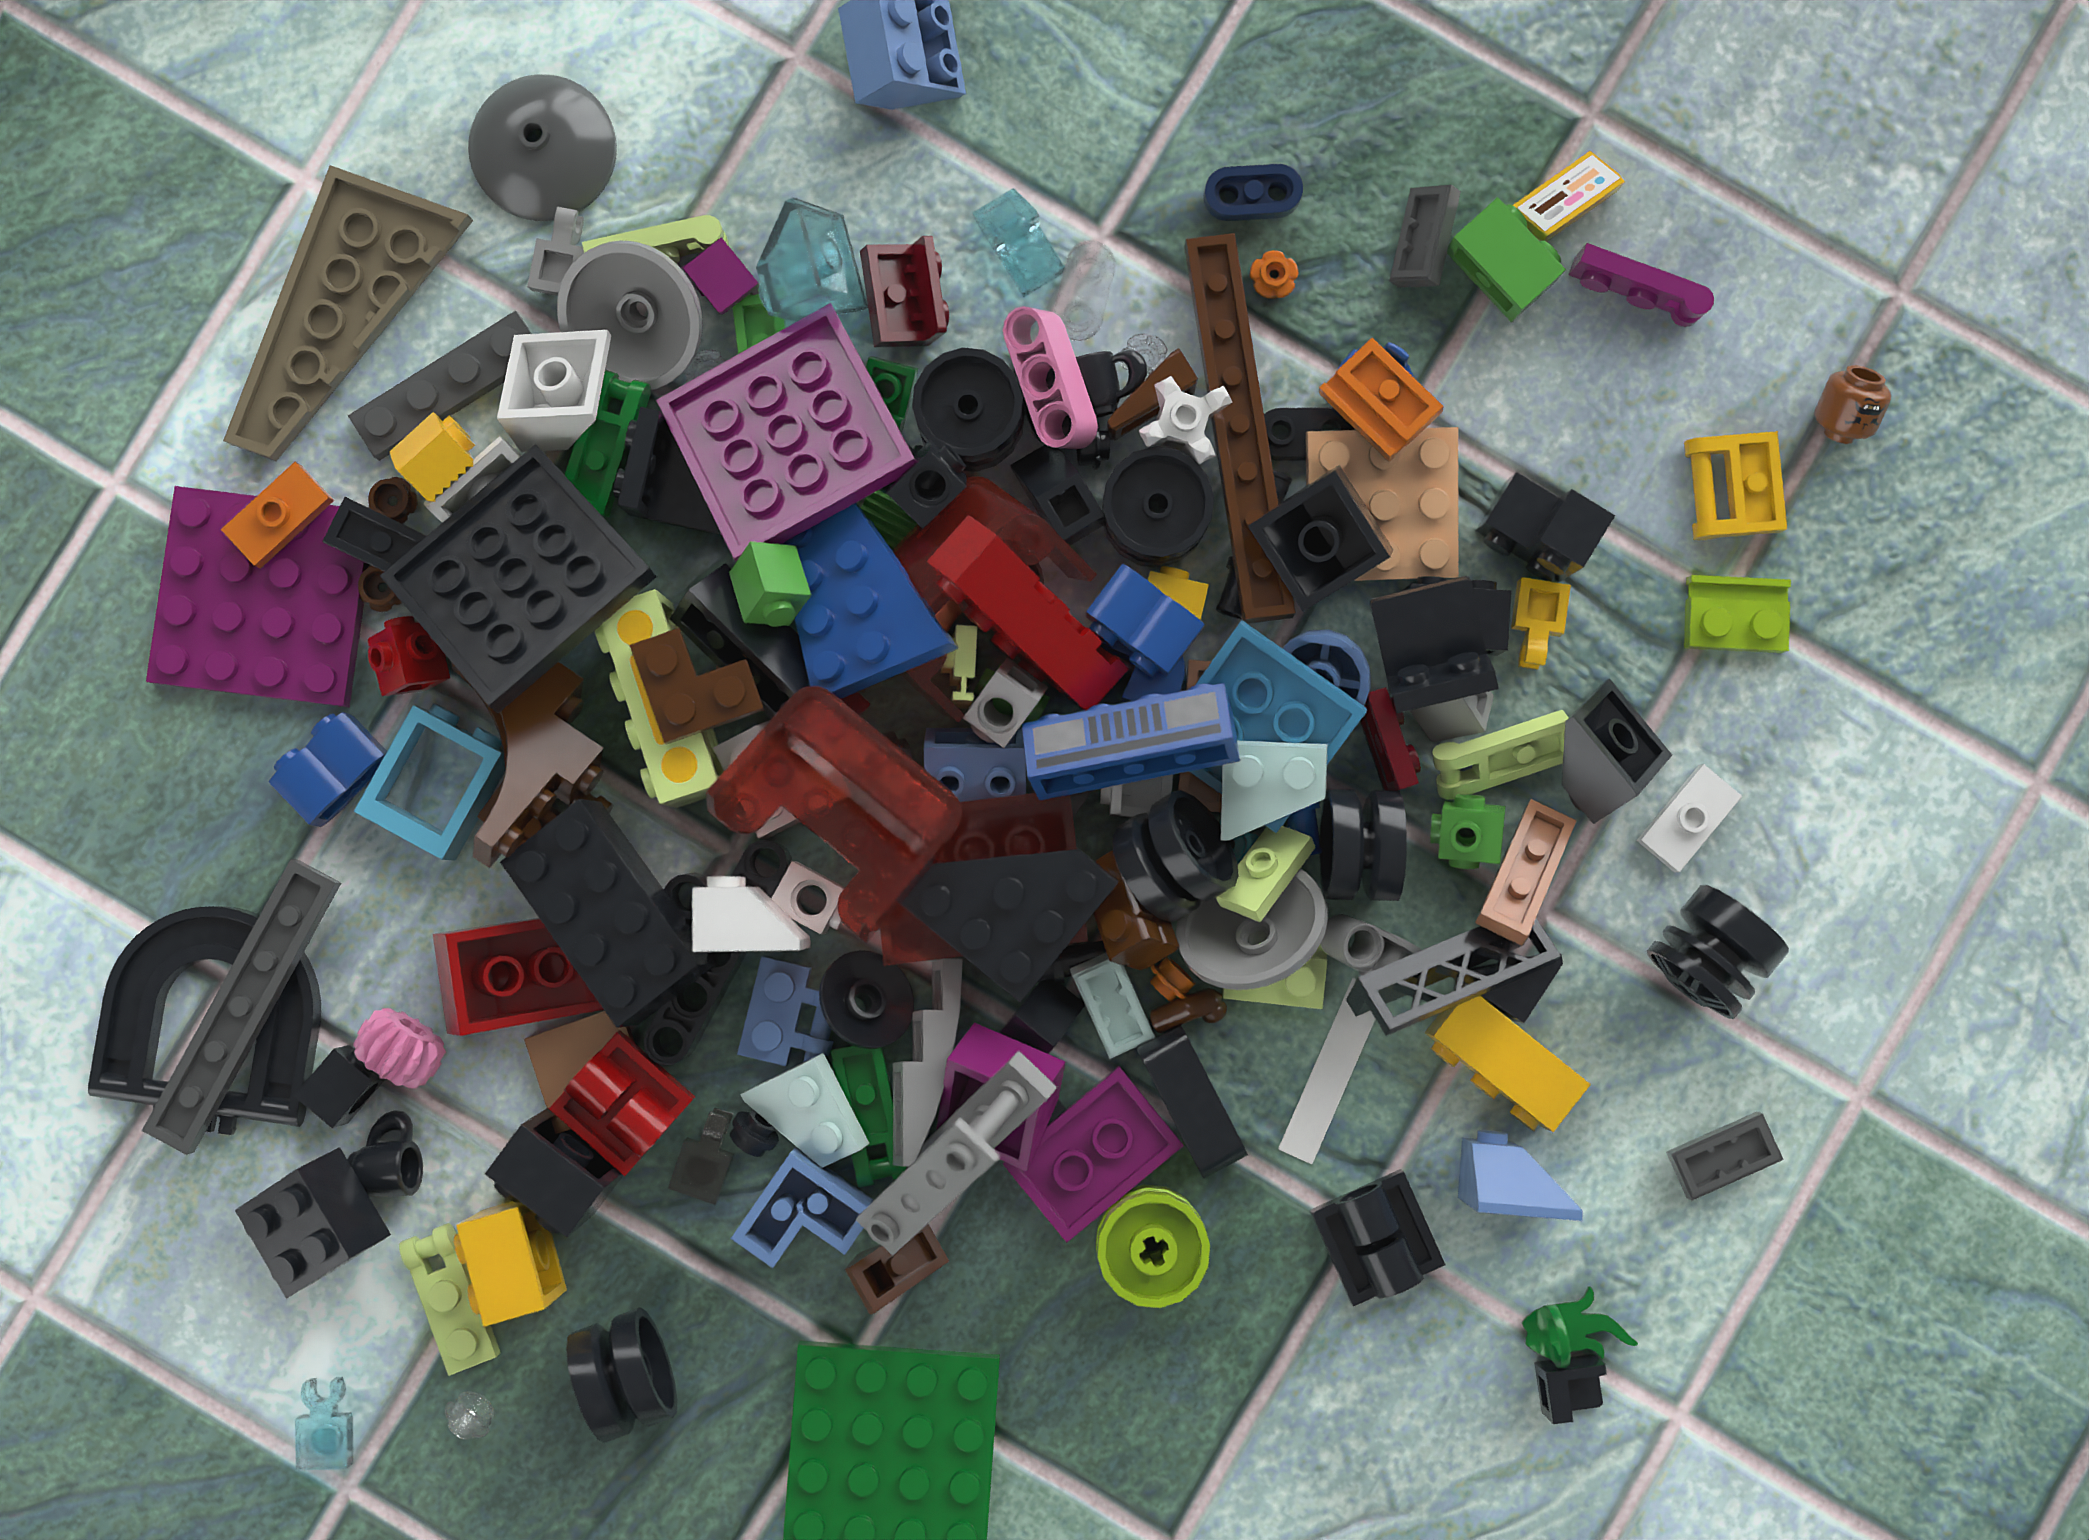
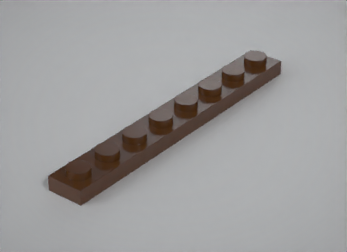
(1239, 427)

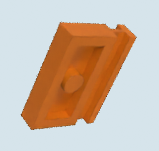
(1381, 399)

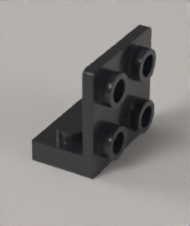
(1432, 644)

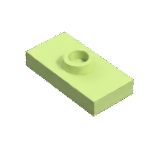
(1267, 872)

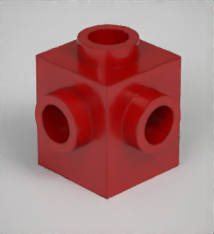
(406, 658)

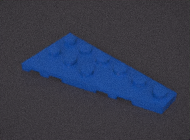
(862, 607)

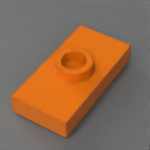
(277, 515)

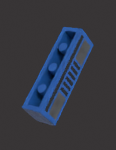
(1130, 741)

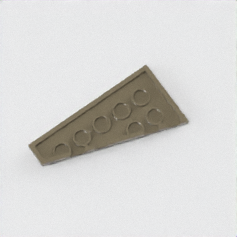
(347, 282)

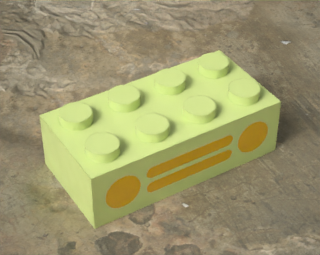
(674, 771)

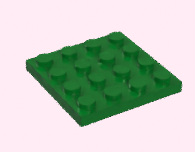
(890, 1443)

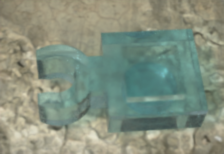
(324, 1435)

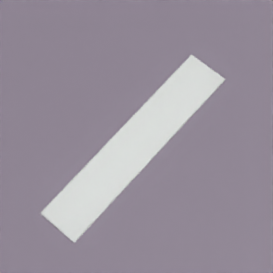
(1327, 1082)

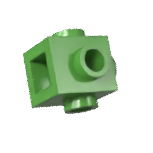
(1469, 850)

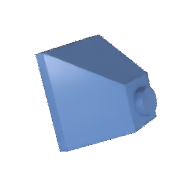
(1506, 1180)

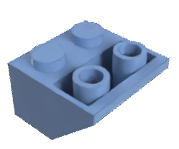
(901, 52)

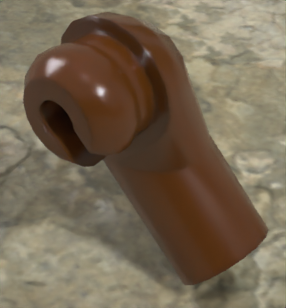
(1202, 1003)

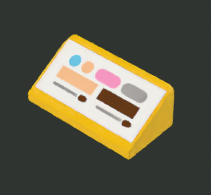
(1568, 196)

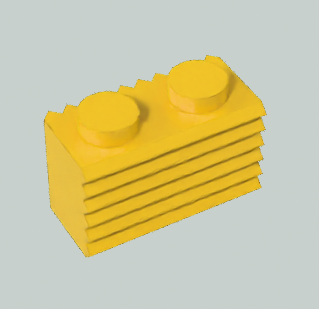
(433, 455)

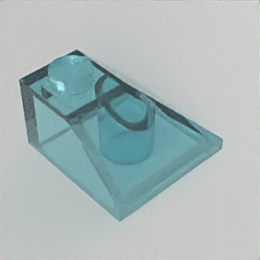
(809, 264)

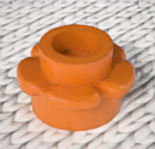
(1270, 287)
(1171, 979)

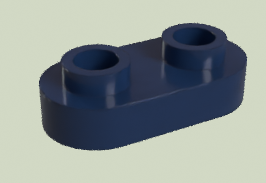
(1251, 189)

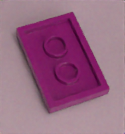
(1095, 1154)

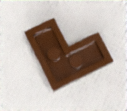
(689, 702)

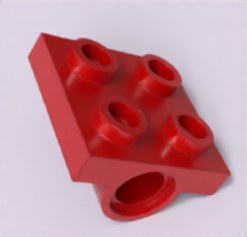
(621, 1102)

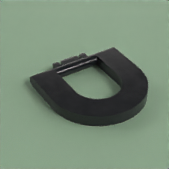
(135, 1010)

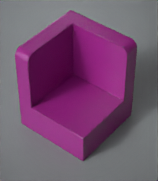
(721, 277)

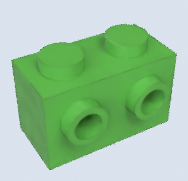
(1505, 258)

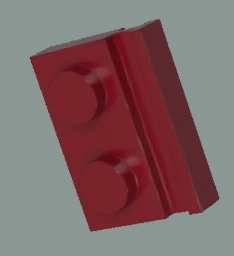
(1393, 759)

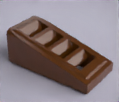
(1143, 402)

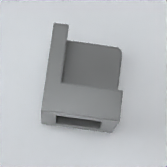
(1455, 717)

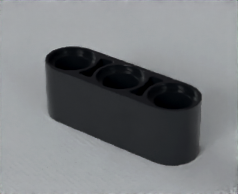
(1192, 1101)

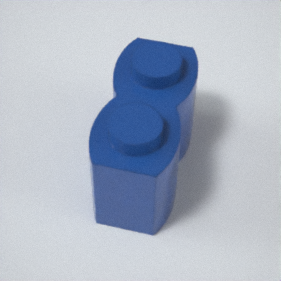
(1143, 621)
(329, 769)

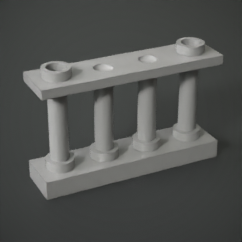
(956, 1153)

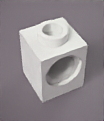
(789, 893)

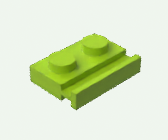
(1737, 614)

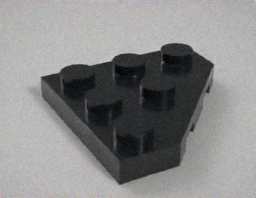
(1011, 910)

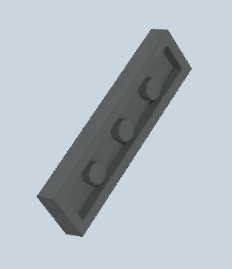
(439, 387)

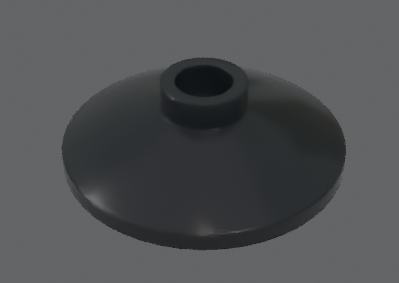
(880, 987)

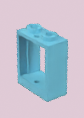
(440, 843)

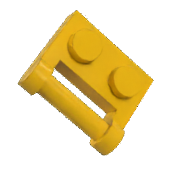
(1751, 482)

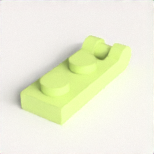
(672, 238)
(1500, 755)
(445, 1300)

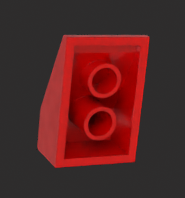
(506, 978)

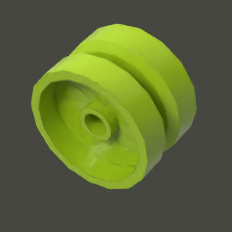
(1159, 1275)

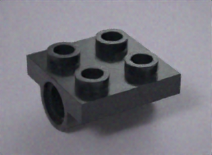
(1378, 1238)

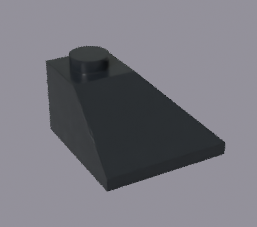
(1608, 753)

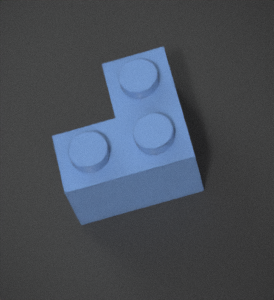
(800, 1197)

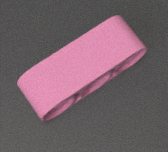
(1031, 366)

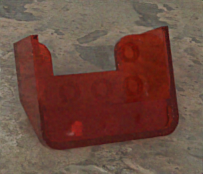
(849, 792)

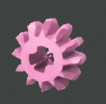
(399, 1048)

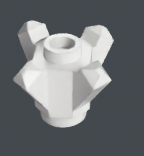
(1184, 420)

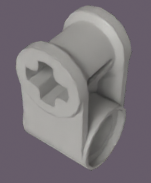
(1371, 946)

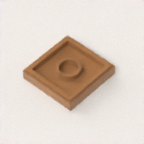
(563, 1052)

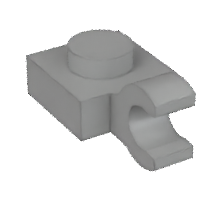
(554, 257)

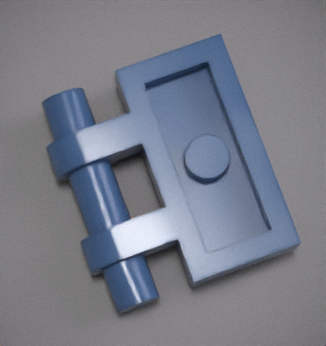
(776, 1011)

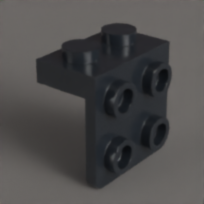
(658, 479)

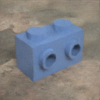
(973, 766)

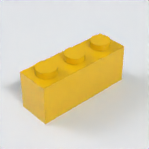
(1507, 1063)

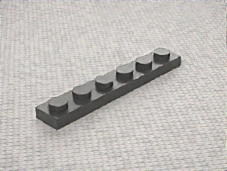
(241, 1007)

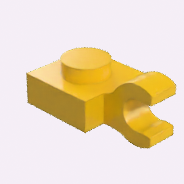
(1540, 612)

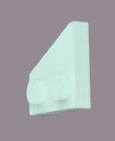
(1270, 783)
(810, 1111)

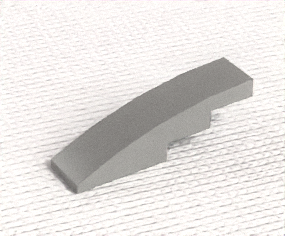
(920, 1082)

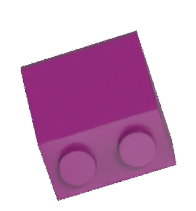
(975, 1062)

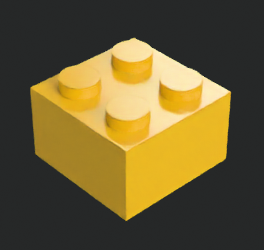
(508, 1262)

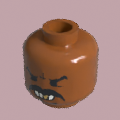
(1853, 404)

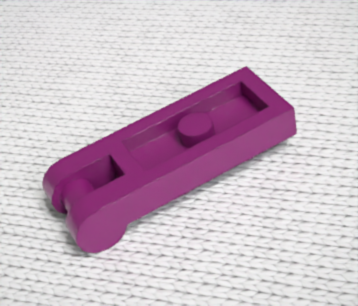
(1642, 284)

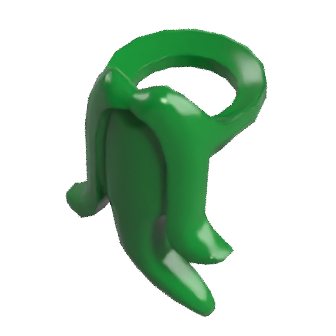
(1562, 1329)

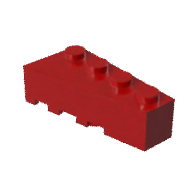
(1023, 614)

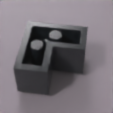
(1542, 529)

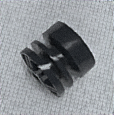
(1722, 945)

